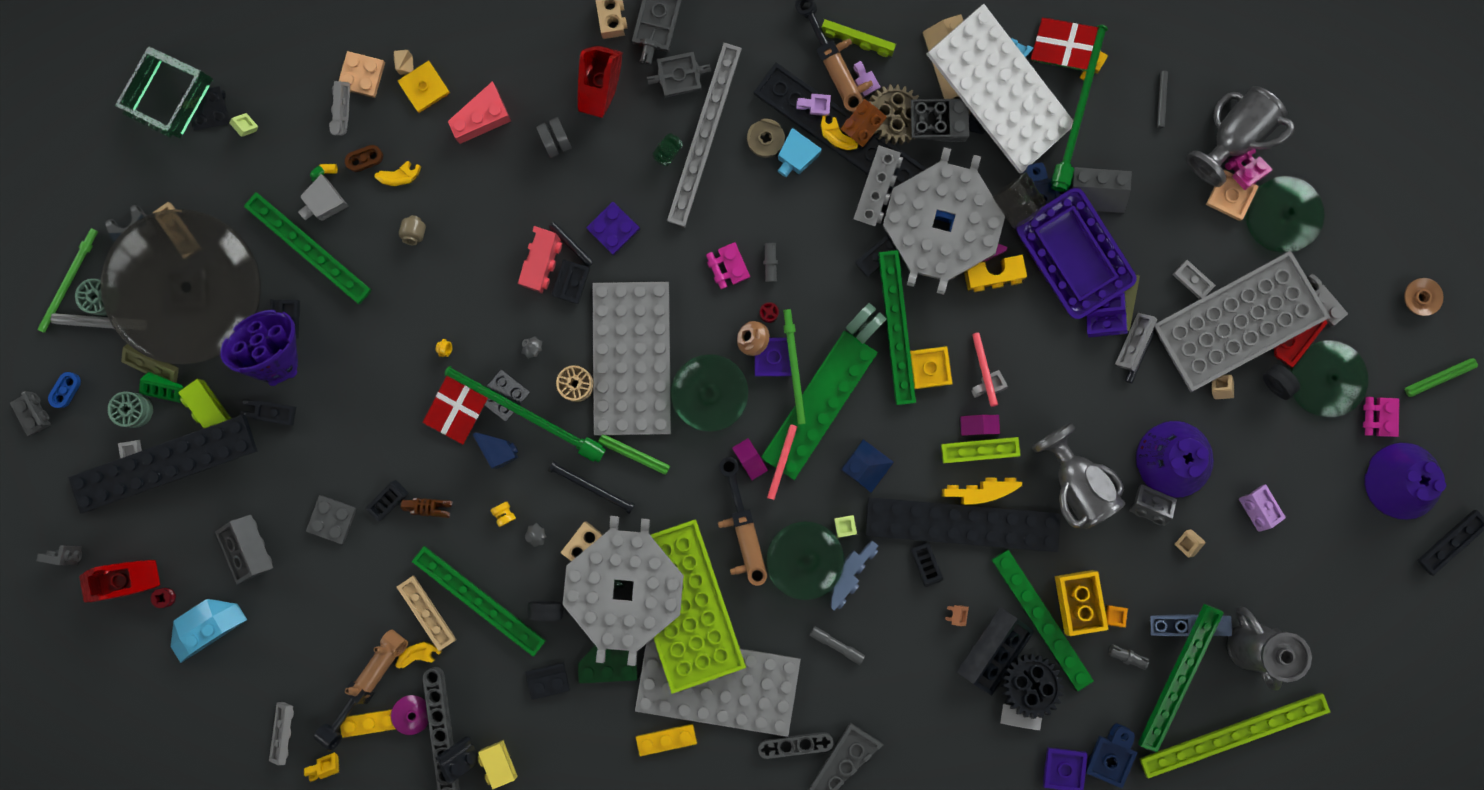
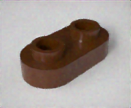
(364, 157)

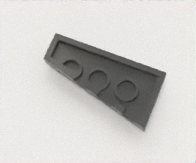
(848, 755)

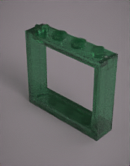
(140, 81)

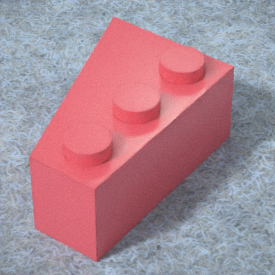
(480, 115)
(540, 260)

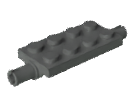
(655, 26)

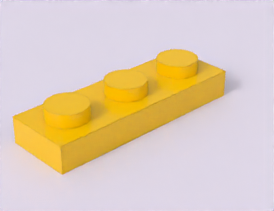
(367, 723)
(666, 739)

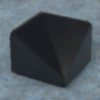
(974, 125)

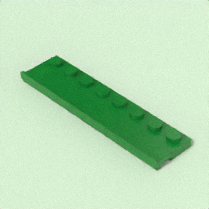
(821, 402)

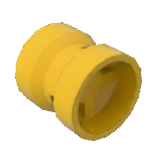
(500, 510)

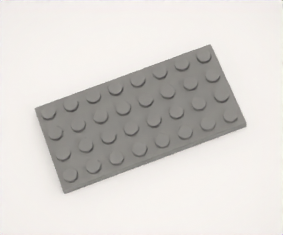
(1241, 321)
(631, 358)
(748, 699)

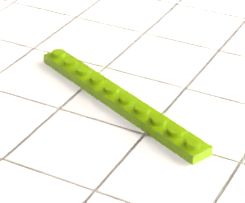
(1234, 735)

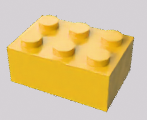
(1081, 603)

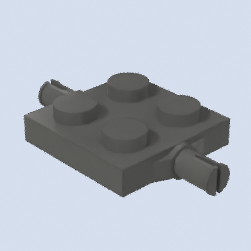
(679, 74)

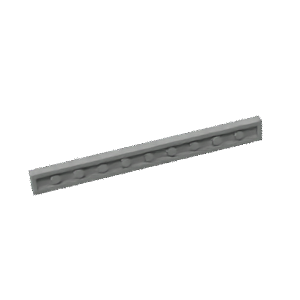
(704, 135)

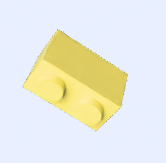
(497, 765)

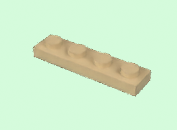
(426, 613)

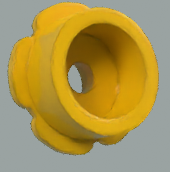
(444, 348)

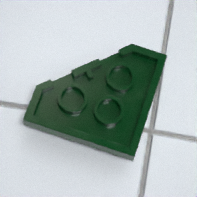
(613, 669)

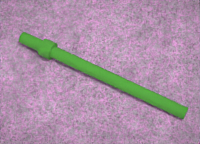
(85, 246)
(789, 329)

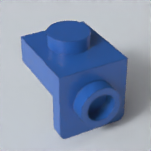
(945, 217)

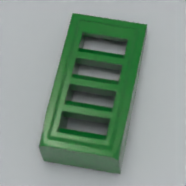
(149, 387)

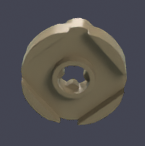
(759, 129)

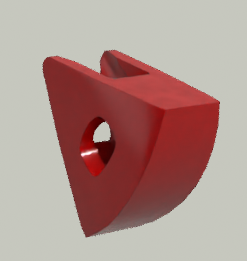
(598, 79)
(118, 580)

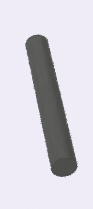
(1162, 99)

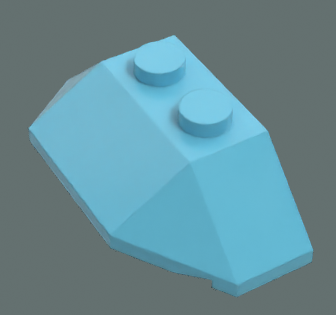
(204, 626)

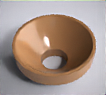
(758, 340)

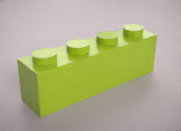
(203, 403)

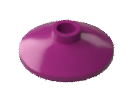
(400, 714)

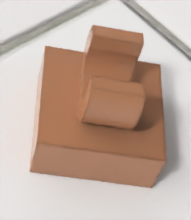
(959, 615)

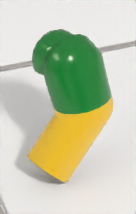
(323, 169)

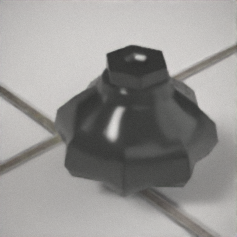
(531, 347)
(535, 535)

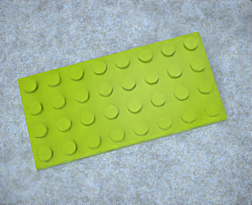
(702, 639)

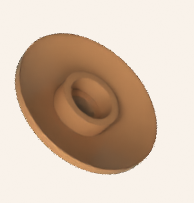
(1431, 294)

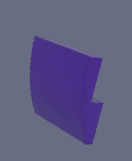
(1108, 319)

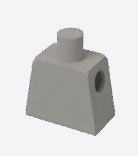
(321, 200)

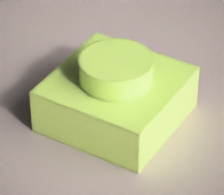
(243, 124)
(845, 526)

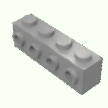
(877, 186)

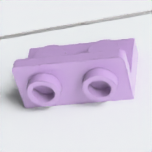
(1262, 508)

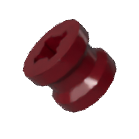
(767, 310)
(168, 597)

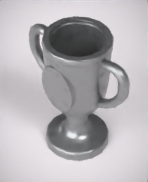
(1242, 130)
(1082, 483)
(1268, 651)

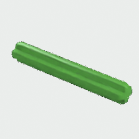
(1441, 377)
(634, 454)

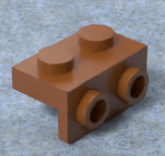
(863, 122)

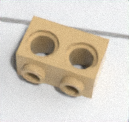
(608, 16)
(579, 540)

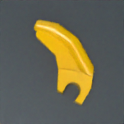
(835, 136)
(400, 176)
(417, 652)

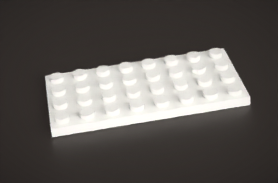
(1001, 88)

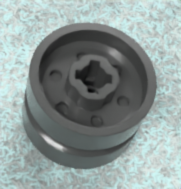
(554, 137)

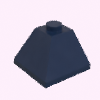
(496, 450)
(867, 466)

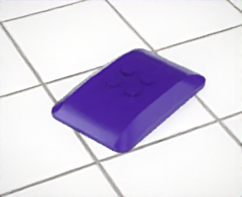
(1076, 254)

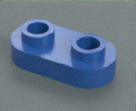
(64, 389)

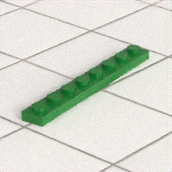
(307, 248)
(897, 327)
(479, 601)
(1042, 620)
(1180, 678)

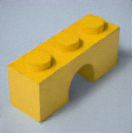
(1012, 271)

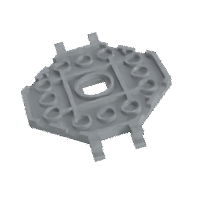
(938, 251)
(623, 622)

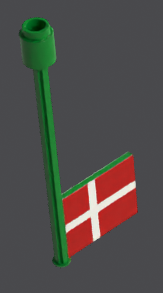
(1074, 48)
(462, 401)

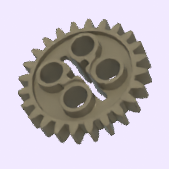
(890, 109)

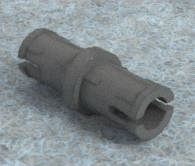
(770, 262)
(1128, 657)

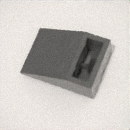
(940, 120)

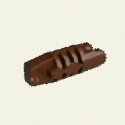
(426, 507)

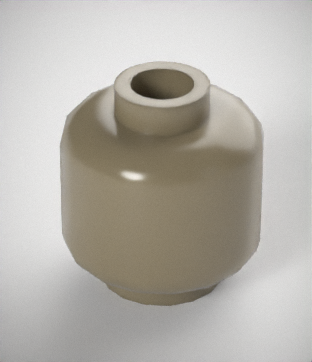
(412, 230)

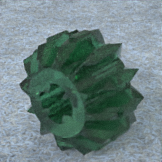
(667, 149)

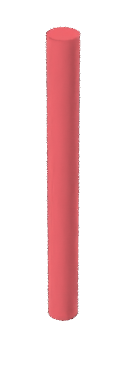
(984, 369)
(782, 461)

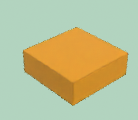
(1116, 616)

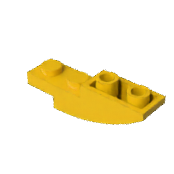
(988, 491)

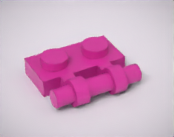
(1252, 172)
(733, 263)
(1386, 417)

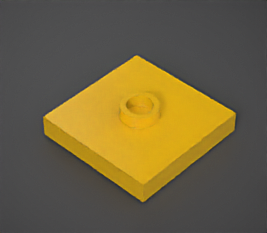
(423, 86)
(931, 367)

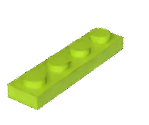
(859, 38)
(980, 450)

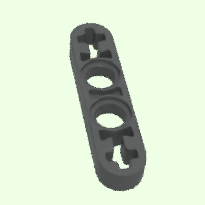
(795, 742)

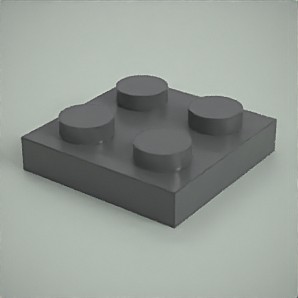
(331, 519)

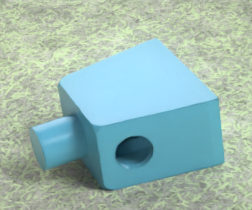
(797, 153)

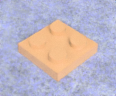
(362, 73)
(1231, 198)

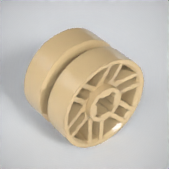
(566, 379)

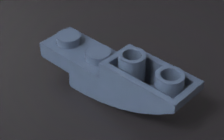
(848, 583)
(1182, 625)

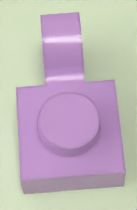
(865, 77)
(818, 104)

